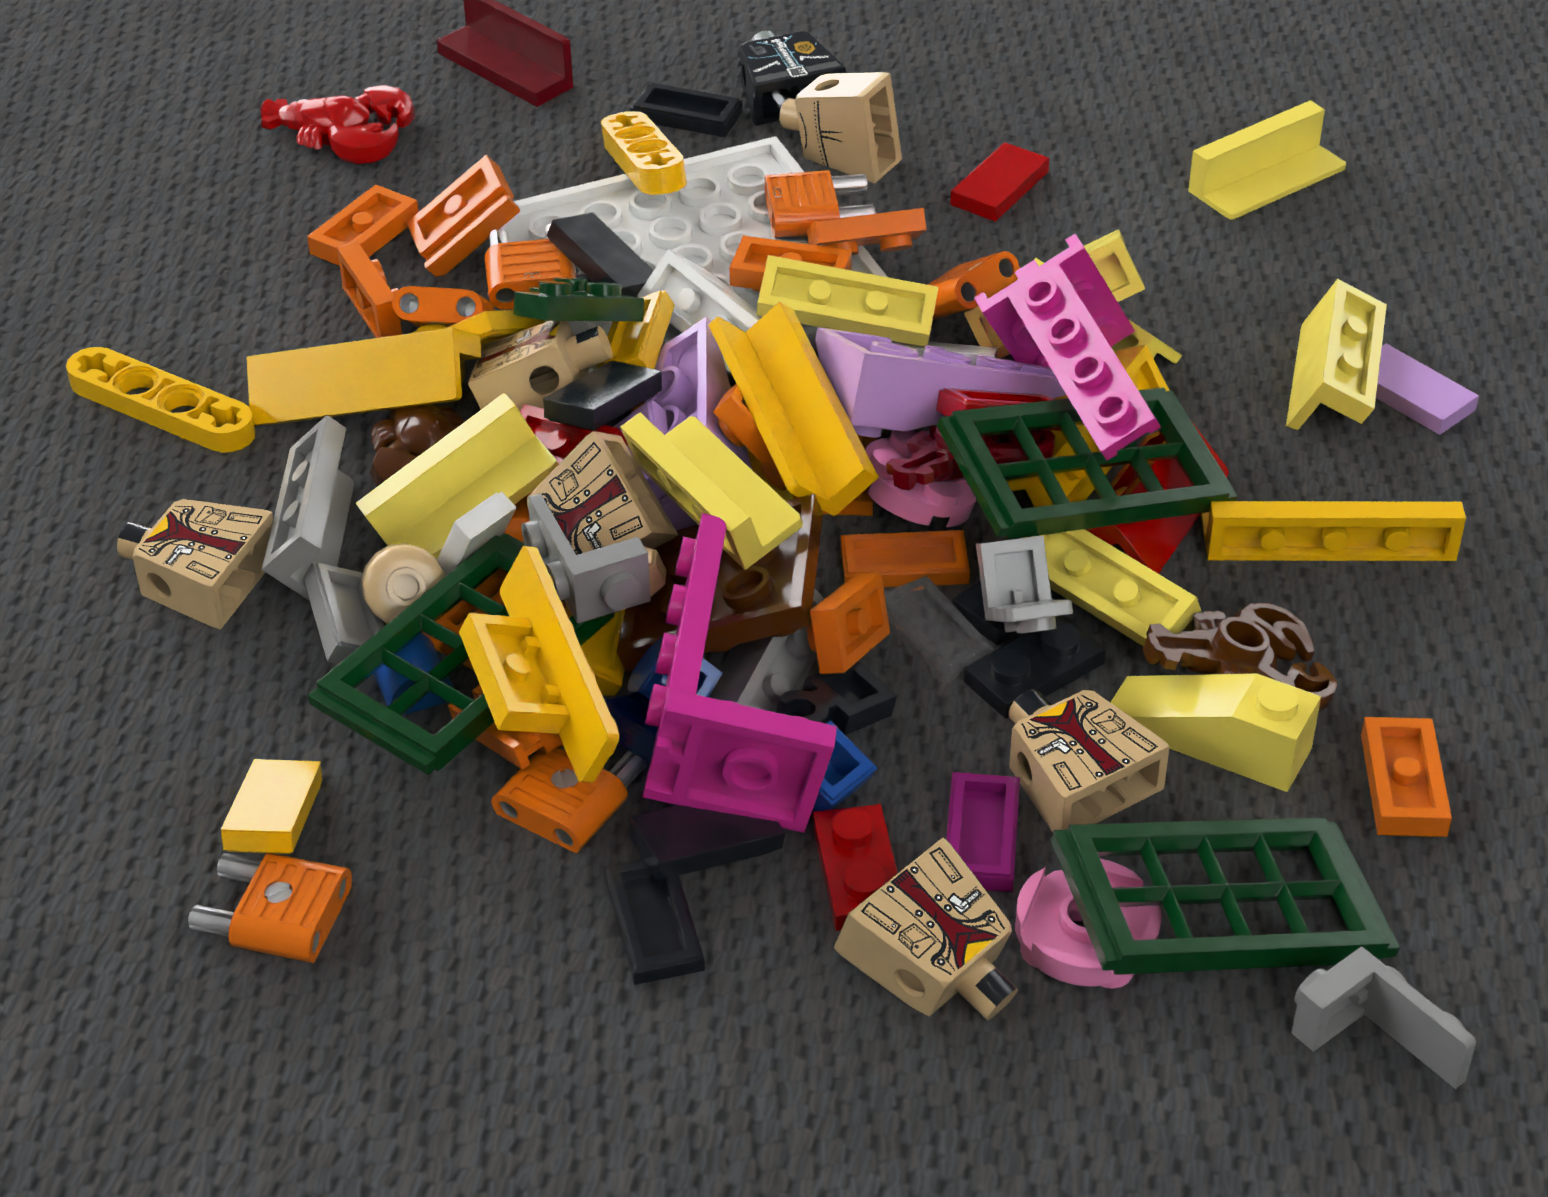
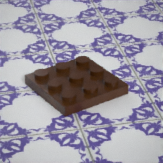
(747, 604)

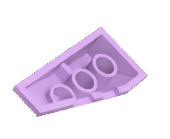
(693, 386)
(899, 390)

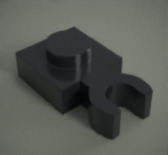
(846, 699)

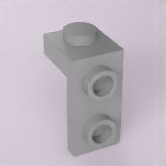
(591, 581)
(1018, 585)
(1367, 987)

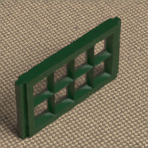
(988, 480)
(384, 725)
(1111, 938)

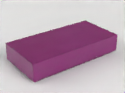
(985, 826)

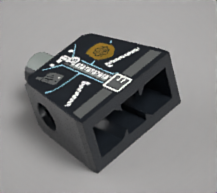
(780, 69)

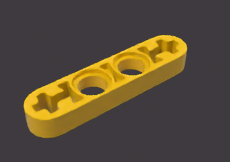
(644, 153)
(165, 394)

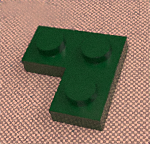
(578, 301)

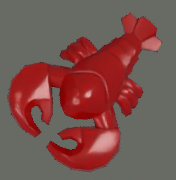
(344, 122)

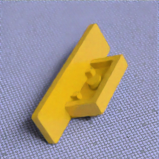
(537, 669)

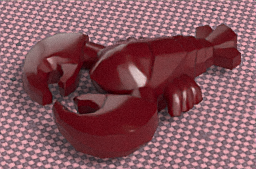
(935, 463)

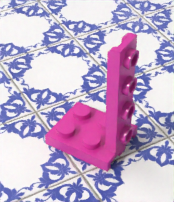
(1068, 322)
(714, 749)

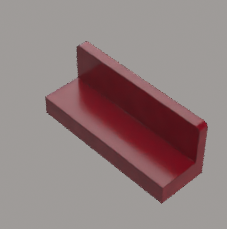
(511, 51)

